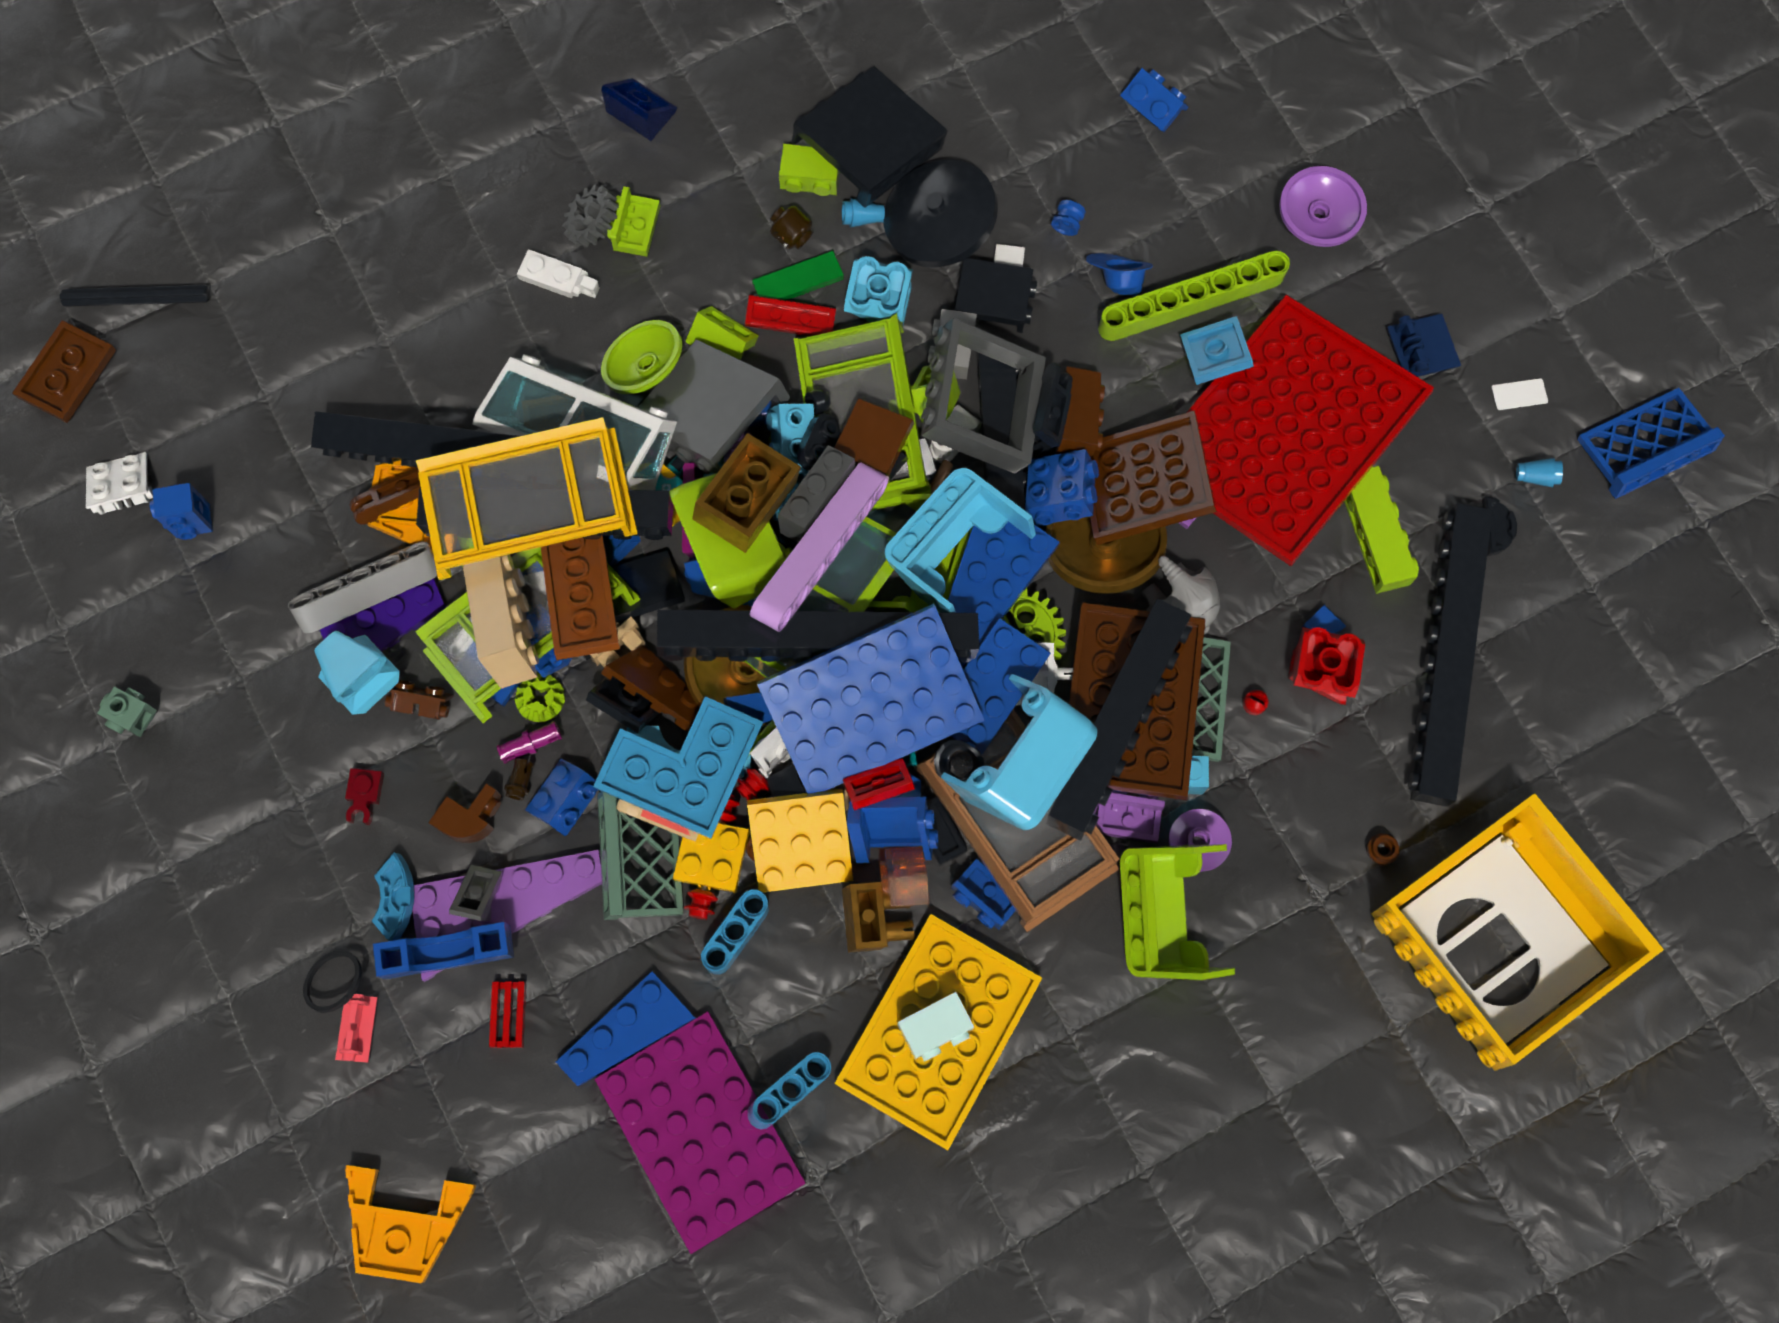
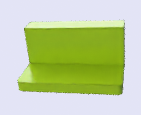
(721, 332)

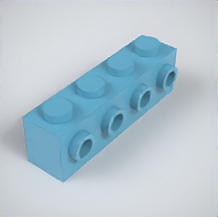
(787, 429)

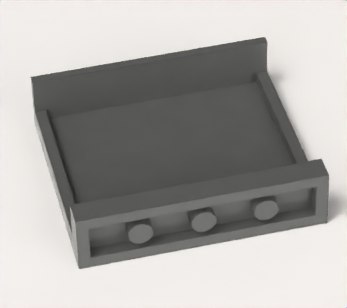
(712, 402)

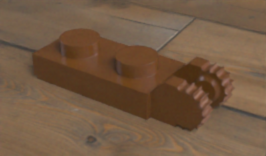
(385, 497)

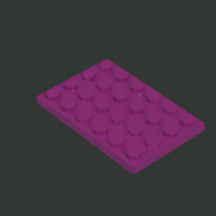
(691, 1131)

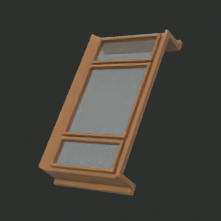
(1034, 867)

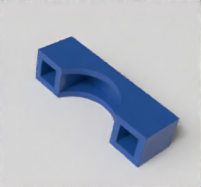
(443, 952)

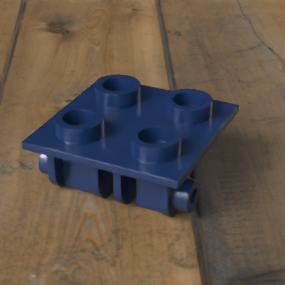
(1423, 345)

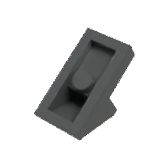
(476, 893)

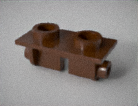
(431, 700)

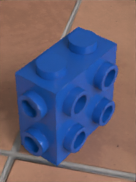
(1061, 487)

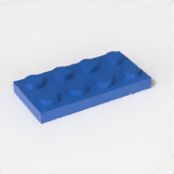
(1000, 655)

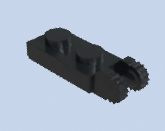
(1053, 405)

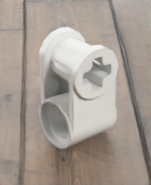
(959, 417)

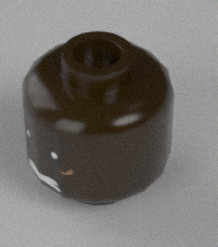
(791, 227)

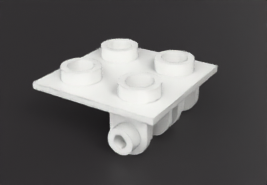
(117, 481)

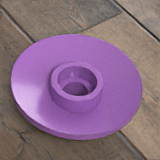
(1209, 828)

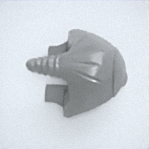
(1191, 591)

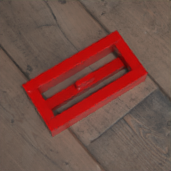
(880, 788)
(520, 1016)

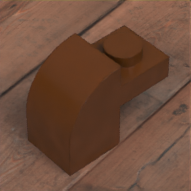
(469, 824)

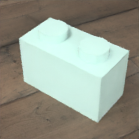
(936, 1026)

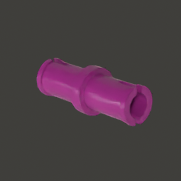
(529, 742)

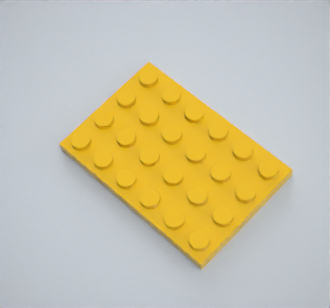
(940, 1092)

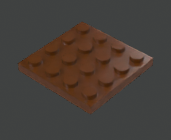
(1151, 479)

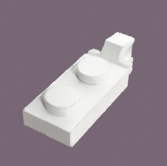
(556, 276)

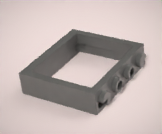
(1028, 392)

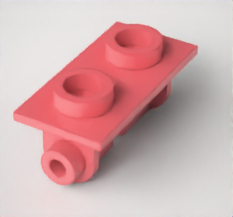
(356, 1029)

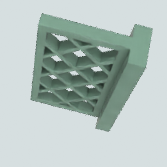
(1219, 706)
(613, 865)

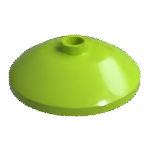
(641, 357)

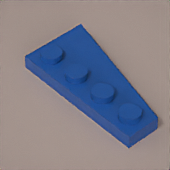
(629, 1027)

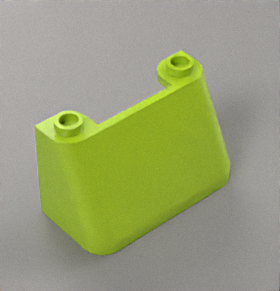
(729, 572)

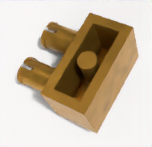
(866, 918)

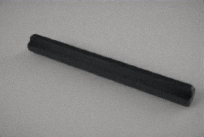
(134, 295)

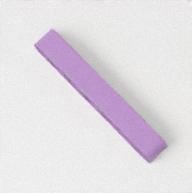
(819, 547)

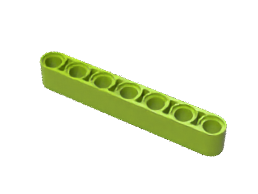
(1203, 286)

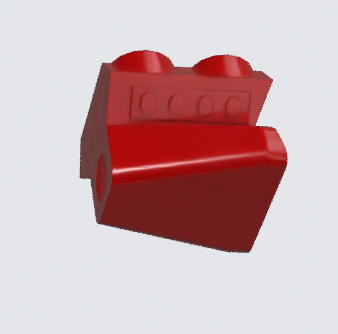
(1328, 663)

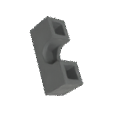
(814, 492)

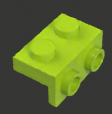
(634, 223)

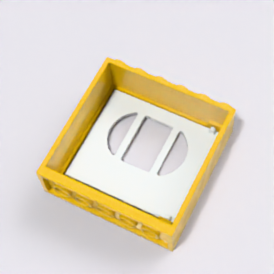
(1556, 906)

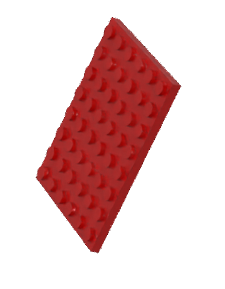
(1300, 427)

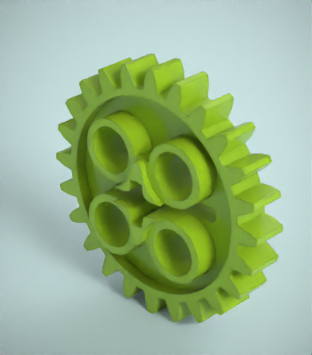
(1044, 624)

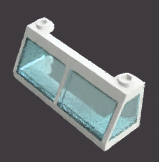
(535, 400)

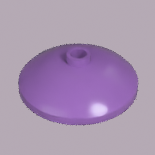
(1326, 193)

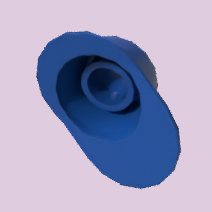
(1120, 273)

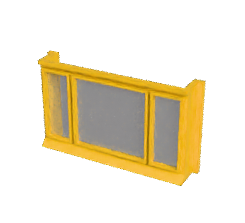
(524, 494)

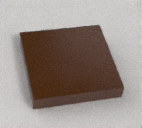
(874, 436)

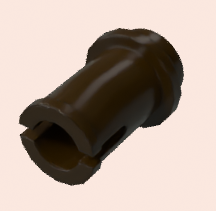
(519, 780)

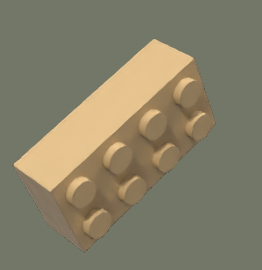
(500, 620)

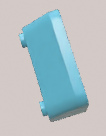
(941, 523)
(1036, 764)

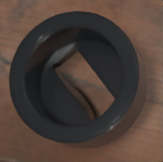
(819, 399)

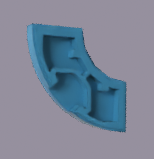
(396, 897)

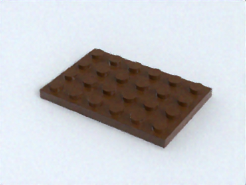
(1165, 745)

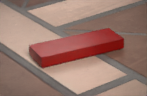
(789, 316)

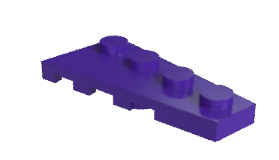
(393, 617)

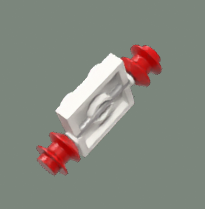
(771, 758)

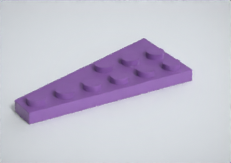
(522, 896)

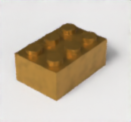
(746, 492)

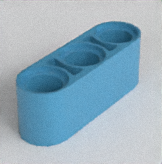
(740, 916)
(800, 1079)

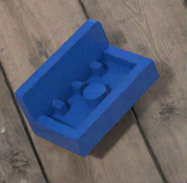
(1153, 99)
(563, 797)
(981, 892)

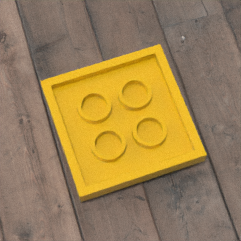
(800, 840)

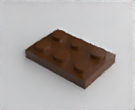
(64, 371)

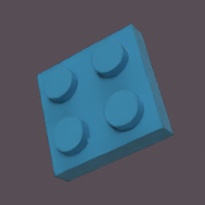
(1216, 350)

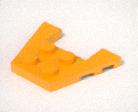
(401, 521)
(395, 1240)

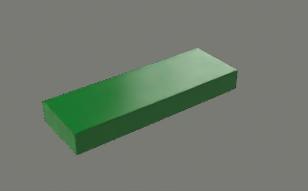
(799, 278)

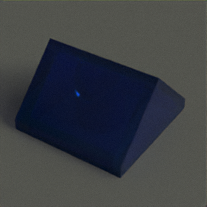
(637, 107)

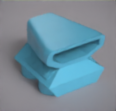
(878, 290)
(355, 671)

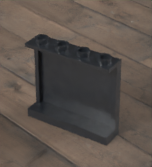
(871, 133)

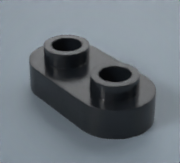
(817, 439)

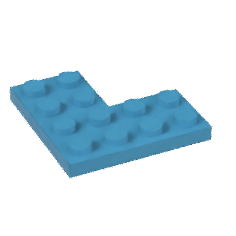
(688, 785)

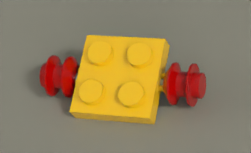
(712, 862)

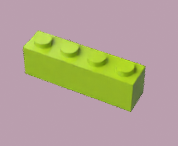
(1380, 533)

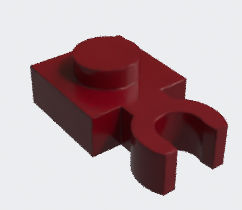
(362, 789)

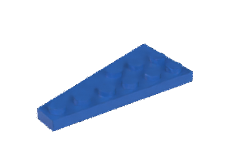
(997, 572)

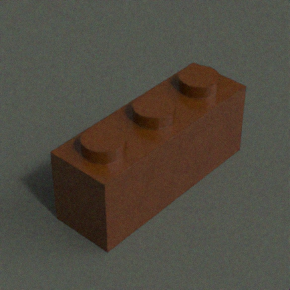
(1084, 413)

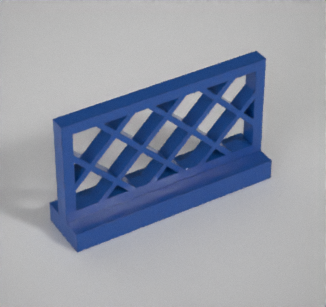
(1657, 464)

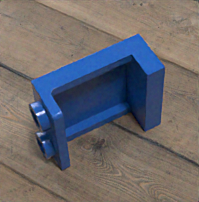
(892, 824)

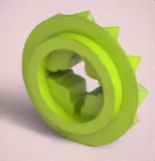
(535, 711)

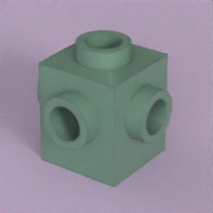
(126, 711)

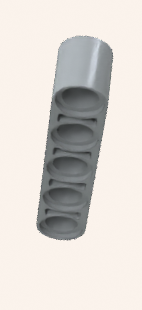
(363, 587)

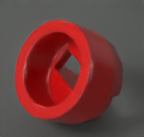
(1252, 706)

